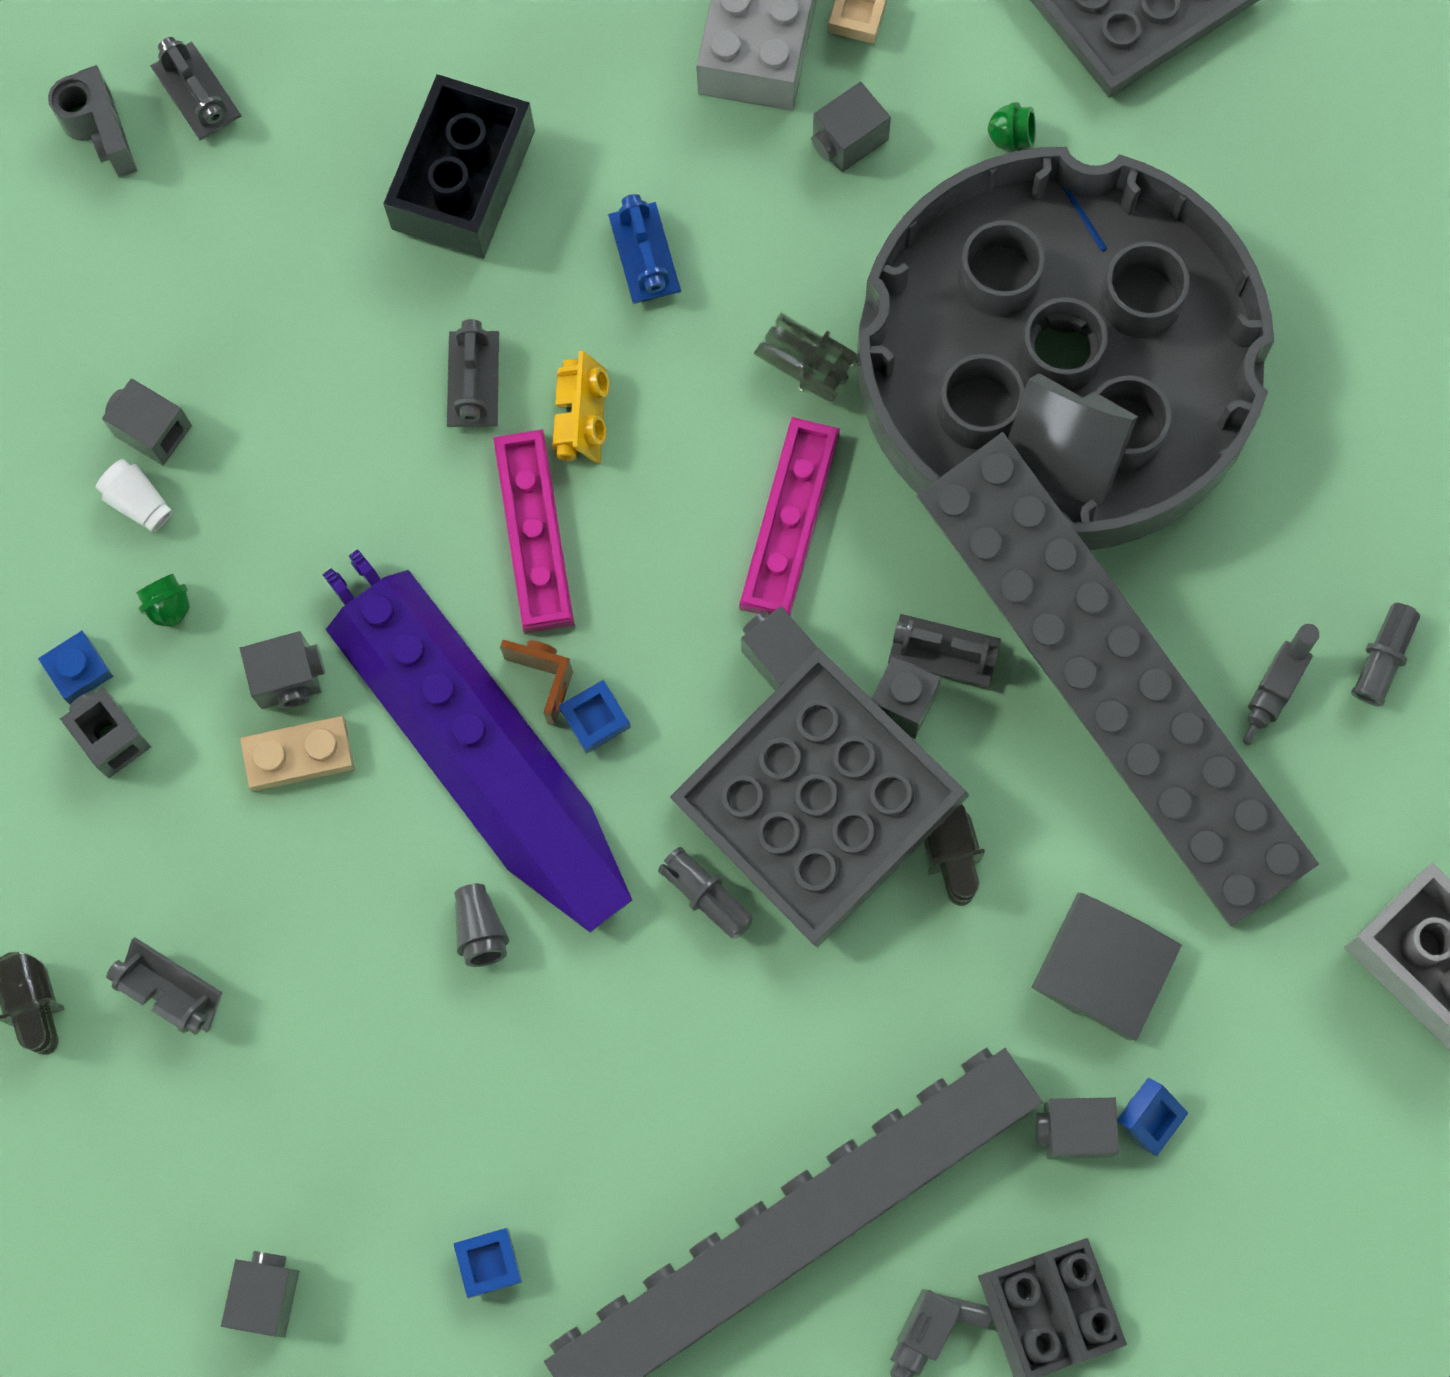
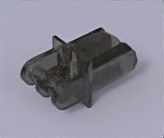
(803, 352)
(954, 852)
(28, 1002)

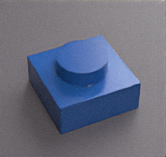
(75, 667)
(594, 716)
(1152, 1116)
(487, 1263)

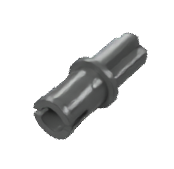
(1386, 654)
(706, 893)

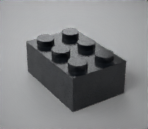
(459, 166)

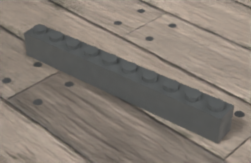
(801, 1226)

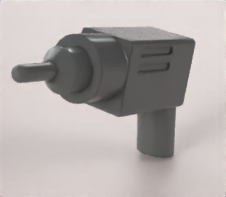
(1281, 679)
(929, 1329)

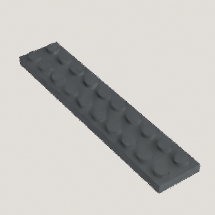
(1117, 679)

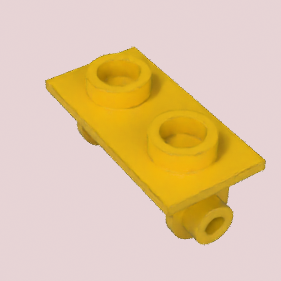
(583, 387)

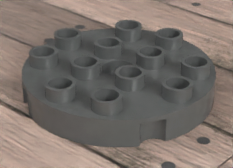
(1003, 254)

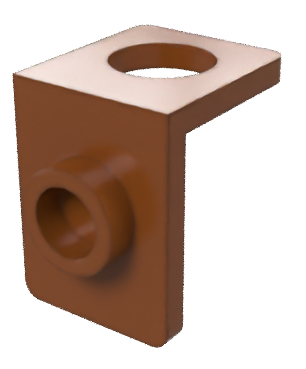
(543, 658)

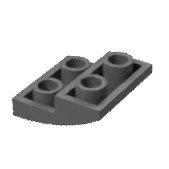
(1071, 439)
(1106, 966)
(1052, 1310)

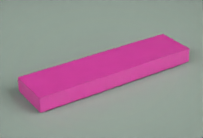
(790, 517)
(533, 531)

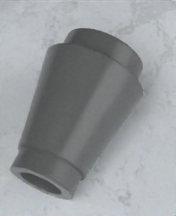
(478, 927)

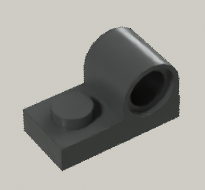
(96, 120)

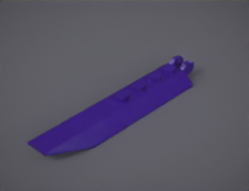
(477, 743)

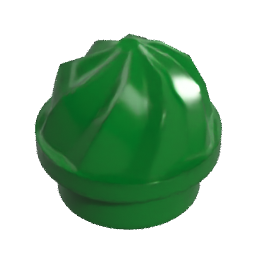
(1013, 127)
(164, 601)

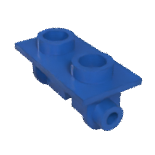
(643, 250)

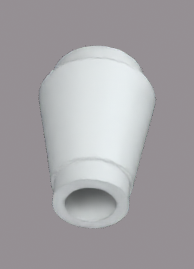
(133, 495)

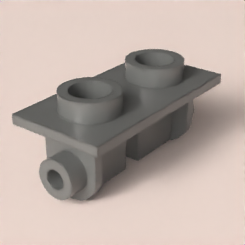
(193, 87)
(473, 376)
(946, 650)
(179, 994)

